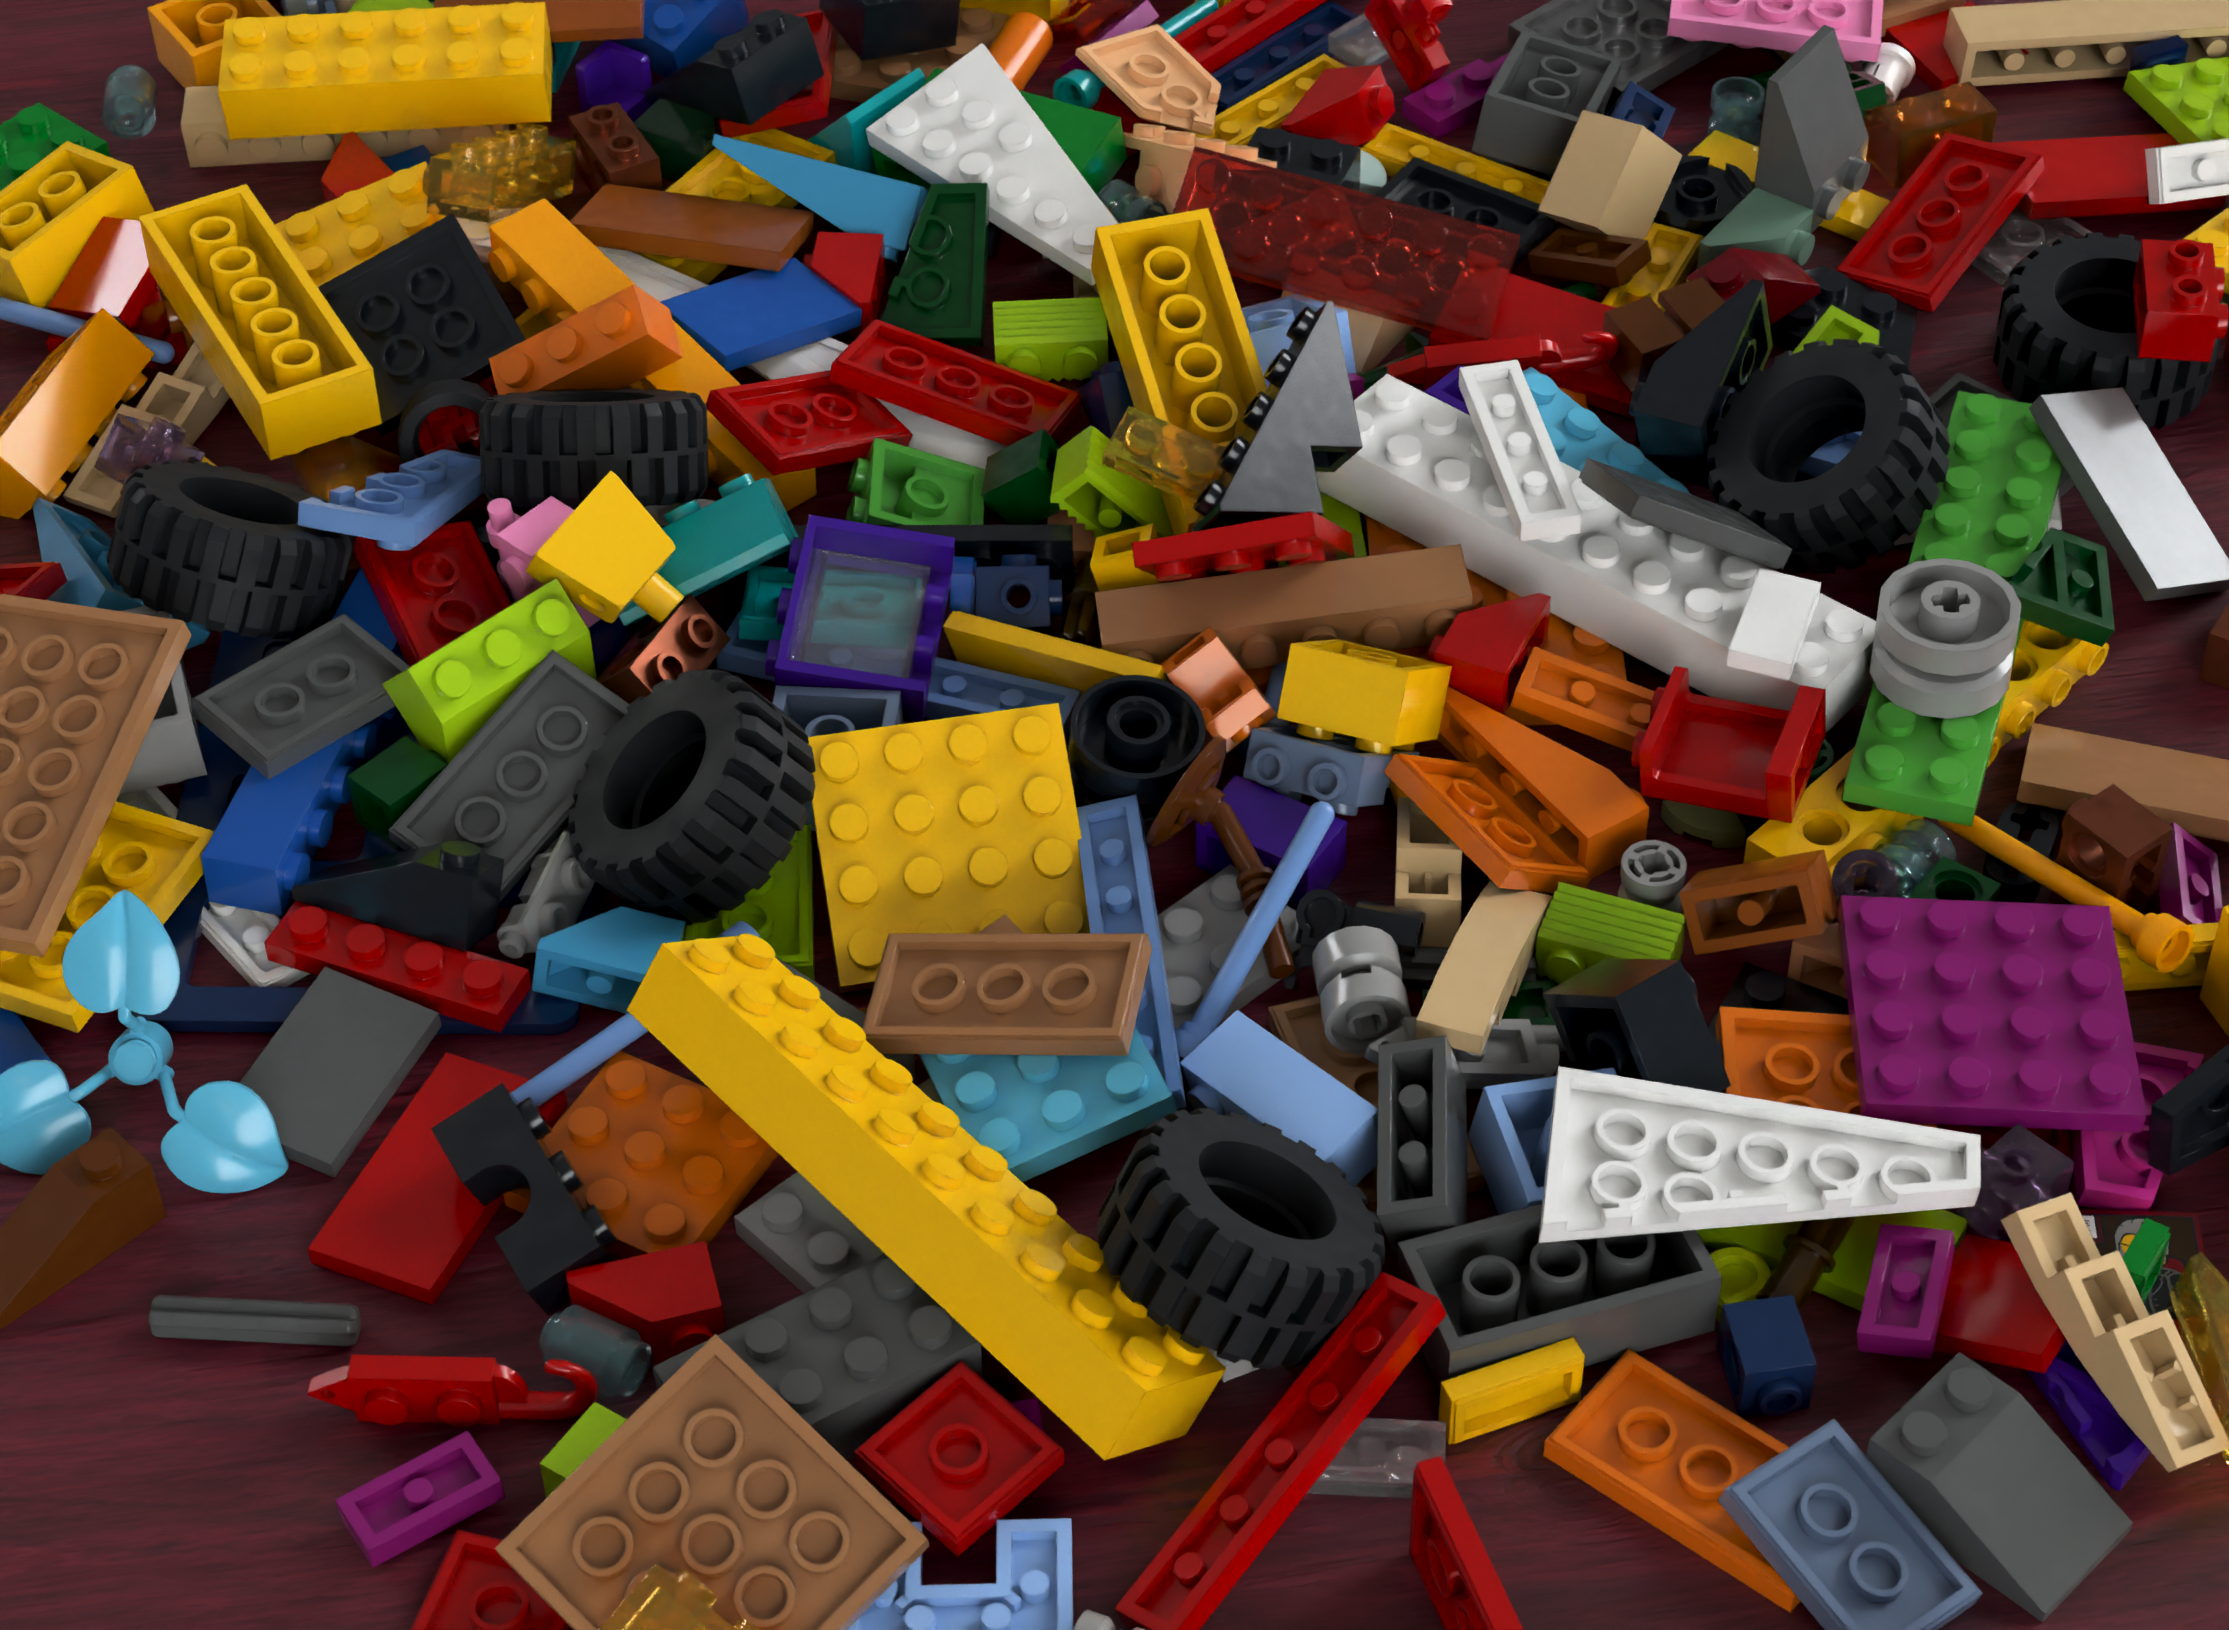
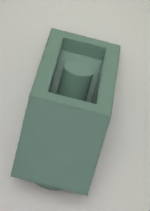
(1765, 225)

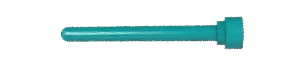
(1084, 87)

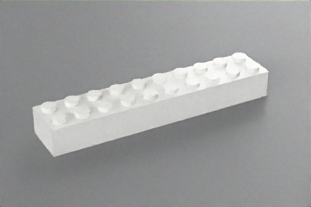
(1616, 578)

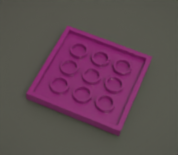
(1989, 1014)

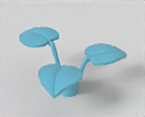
(130, 964)

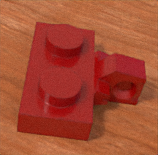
(1411, 37)

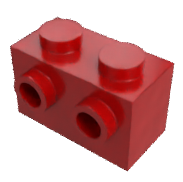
(2178, 300)

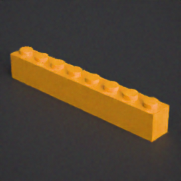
(567, 273)

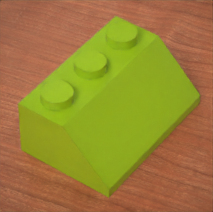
(470, 678)

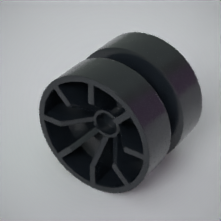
(1133, 740)

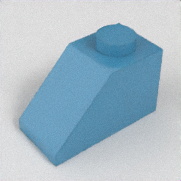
(602, 957)

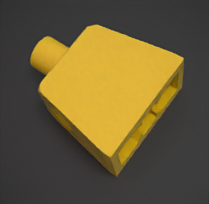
(610, 555)

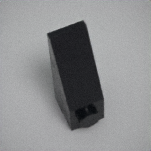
(429, 892)

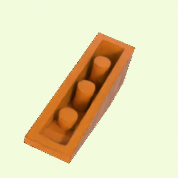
(1561, 789)

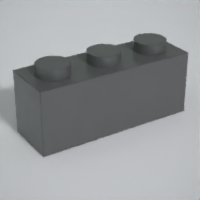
(1420, 1139)

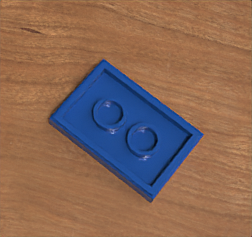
(763, 314)

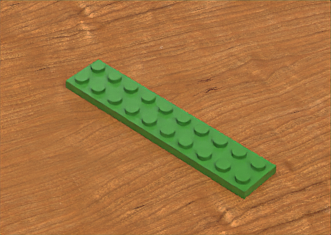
(1989, 514)

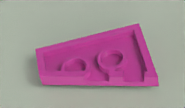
(2113, 1165)

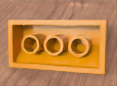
(63, 407)

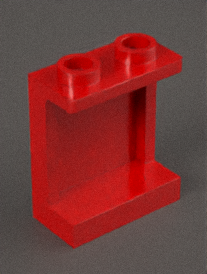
(1729, 750)

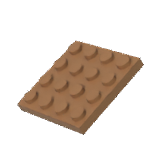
(730, 1490)

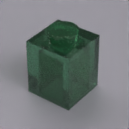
(677, 136)

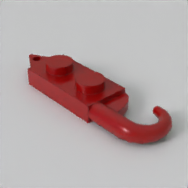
(1528, 350)
(449, 1390)

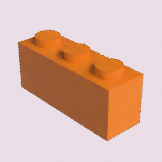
(593, 349)

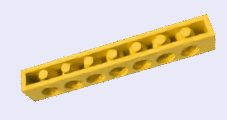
(2040, 678)

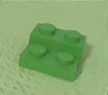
(913, 488)

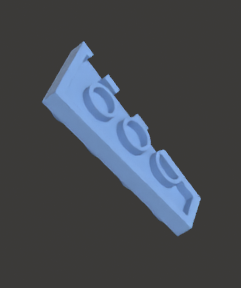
(400, 506)

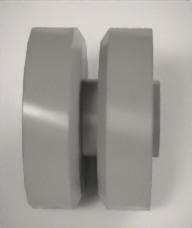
(1945, 638)

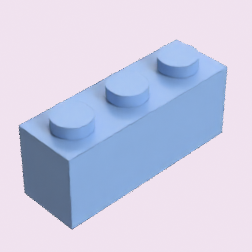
(1261, 1077)

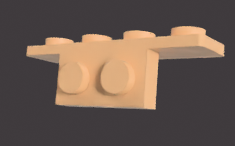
(1167, 157)

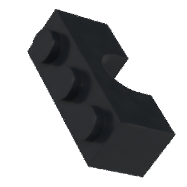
(500, 1149)

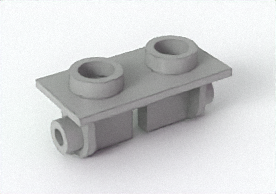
(550, 900)

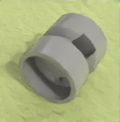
(1359, 987)

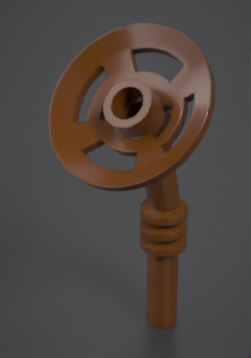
(1199, 800)

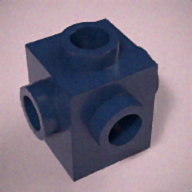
(1018, 571)

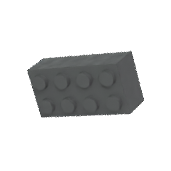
(1520, 1295)
(850, 1351)

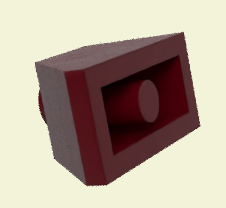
(1784, 281)

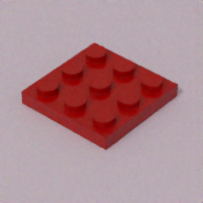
(1244, 548)

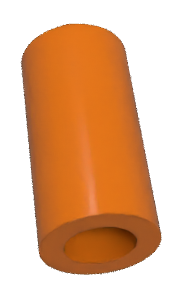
(1021, 46)

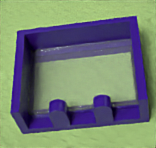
(863, 610)

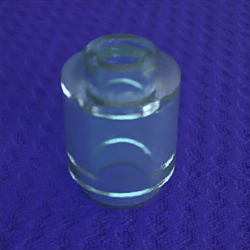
(129, 102)
(599, 1345)

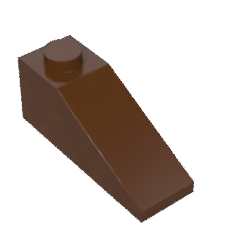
(75, 1220)

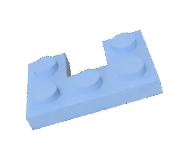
(1029, 1591)

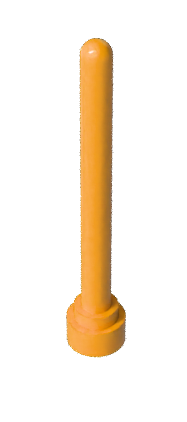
(2158, 939)

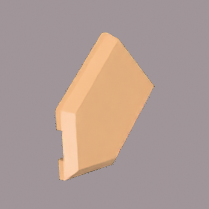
(1156, 79)

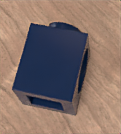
(1766, 1356)

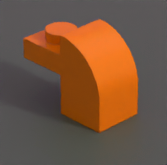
(1219, 688)

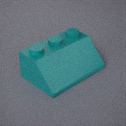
(722, 538)

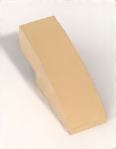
(1427, 874)

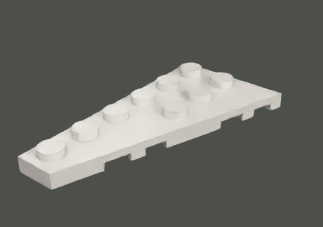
(981, 130)
(1686, 1158)

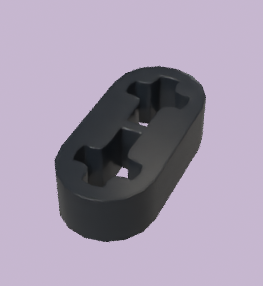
(2013, 821)

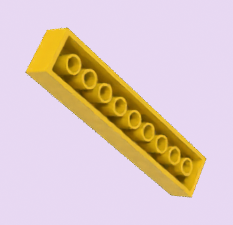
(925, 1192)

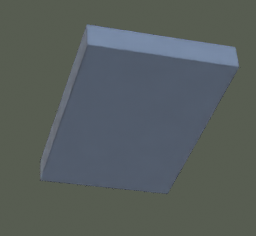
(1847, 1539)

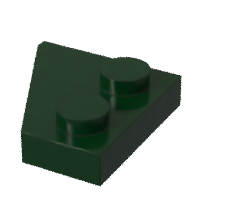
(2067, 587)

